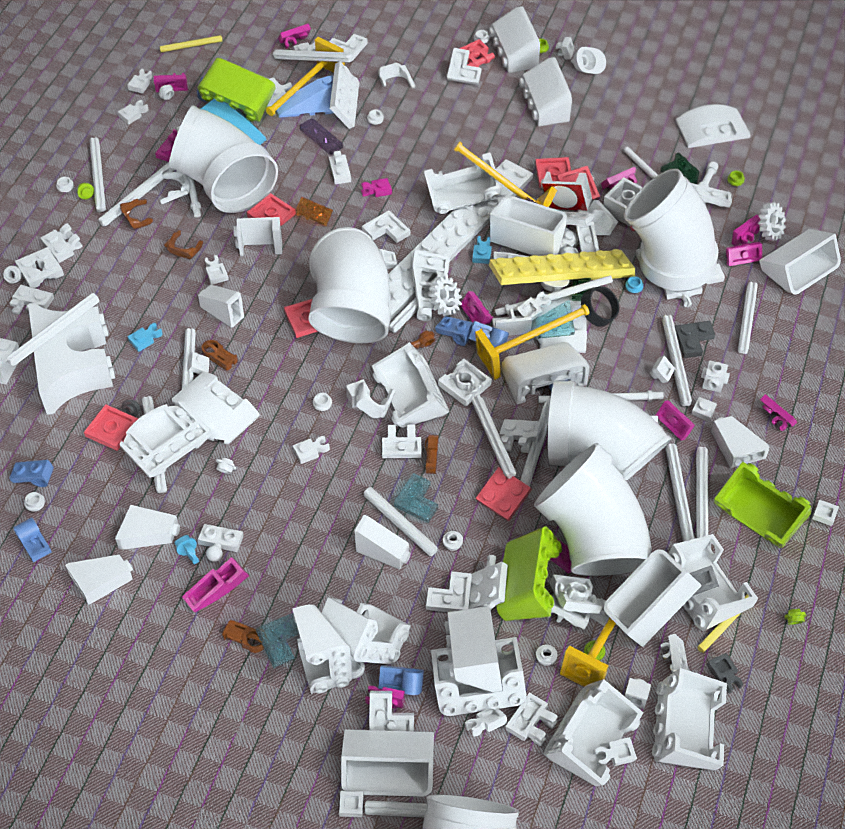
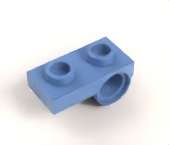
(456, 328)
(494, 335)
(32, 471)
(32, 539)
(401, 679)

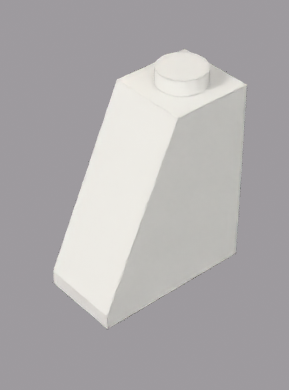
(222, 304)
(738, 442)
(146, 528)
(380, 543)
(99, 576)

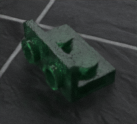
(684, 166)

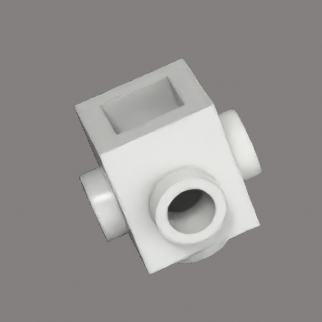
(715, 376)

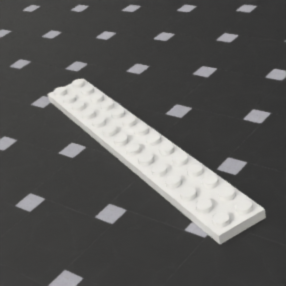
(451, 237)

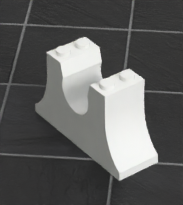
(59, 362)

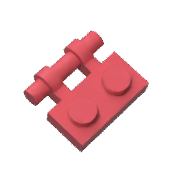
(476, 50)

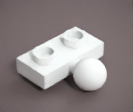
(218, 539)

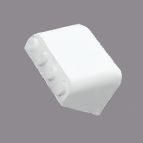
(516, 40)
(547, 93)
(527, 226)
(802, 260)
(650, 596)
(473, 649)
(387, 762)

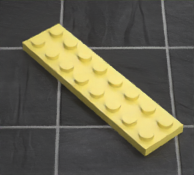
(561, 267)

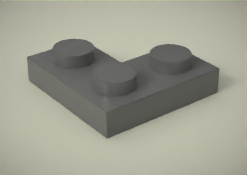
(690, 336)

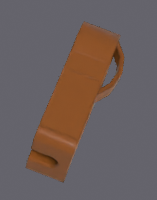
(220, 356)
(432, 451)
(241, 634)

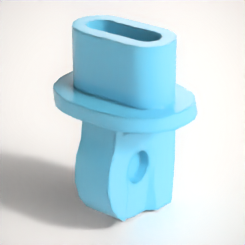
(186, 546)

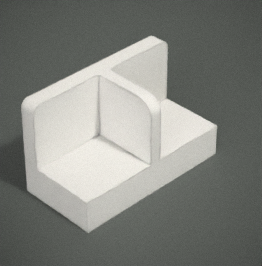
(602, 218)
(513, 324)

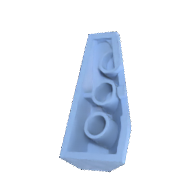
(309, 99)

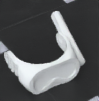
(394, 70)
(178, 193)
(371, 408)

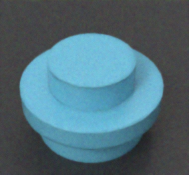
(634, 284)

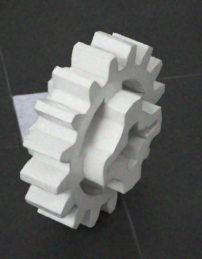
(772, 221)
(445, 296)

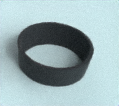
(593, 317)

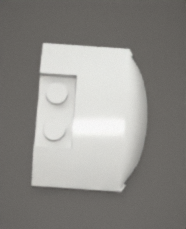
(711, 125)
(577, 340)
(217, 407)
(164, 437)

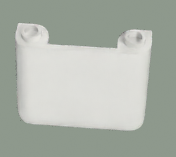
(462, 187)
(542, 368)
(416, 389)
(592, 721)

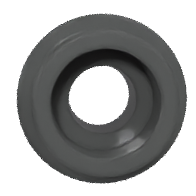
(131, 407)

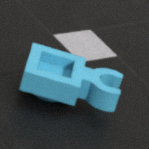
(482, 251)
(144, 338)

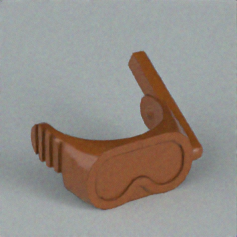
(126, 209)
(185, 253)

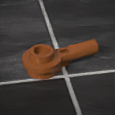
(425, 339)

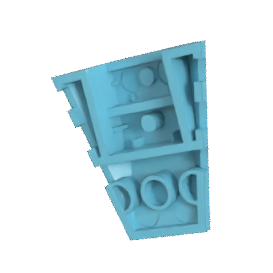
(236, 118)

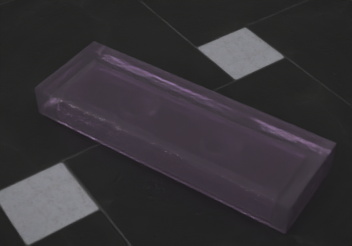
(321, 136)

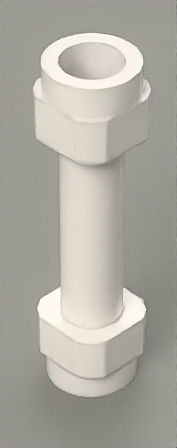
(710, 170)

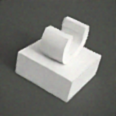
(566, 48)
(662, 369)

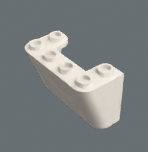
(720, 602)
(370, 637)
(322, 651)
(459, 698)
(687, 720)

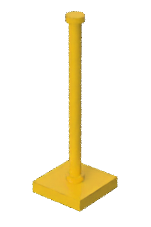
(320, 45)
(544, 200)
(490, 354)
(586, 668)

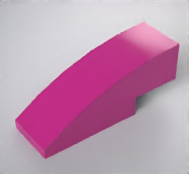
(215, 585)

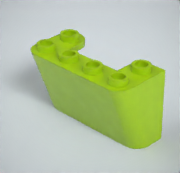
(237, 88)
(762, 506)
(526, 575)

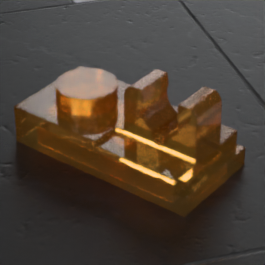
(313, 211)

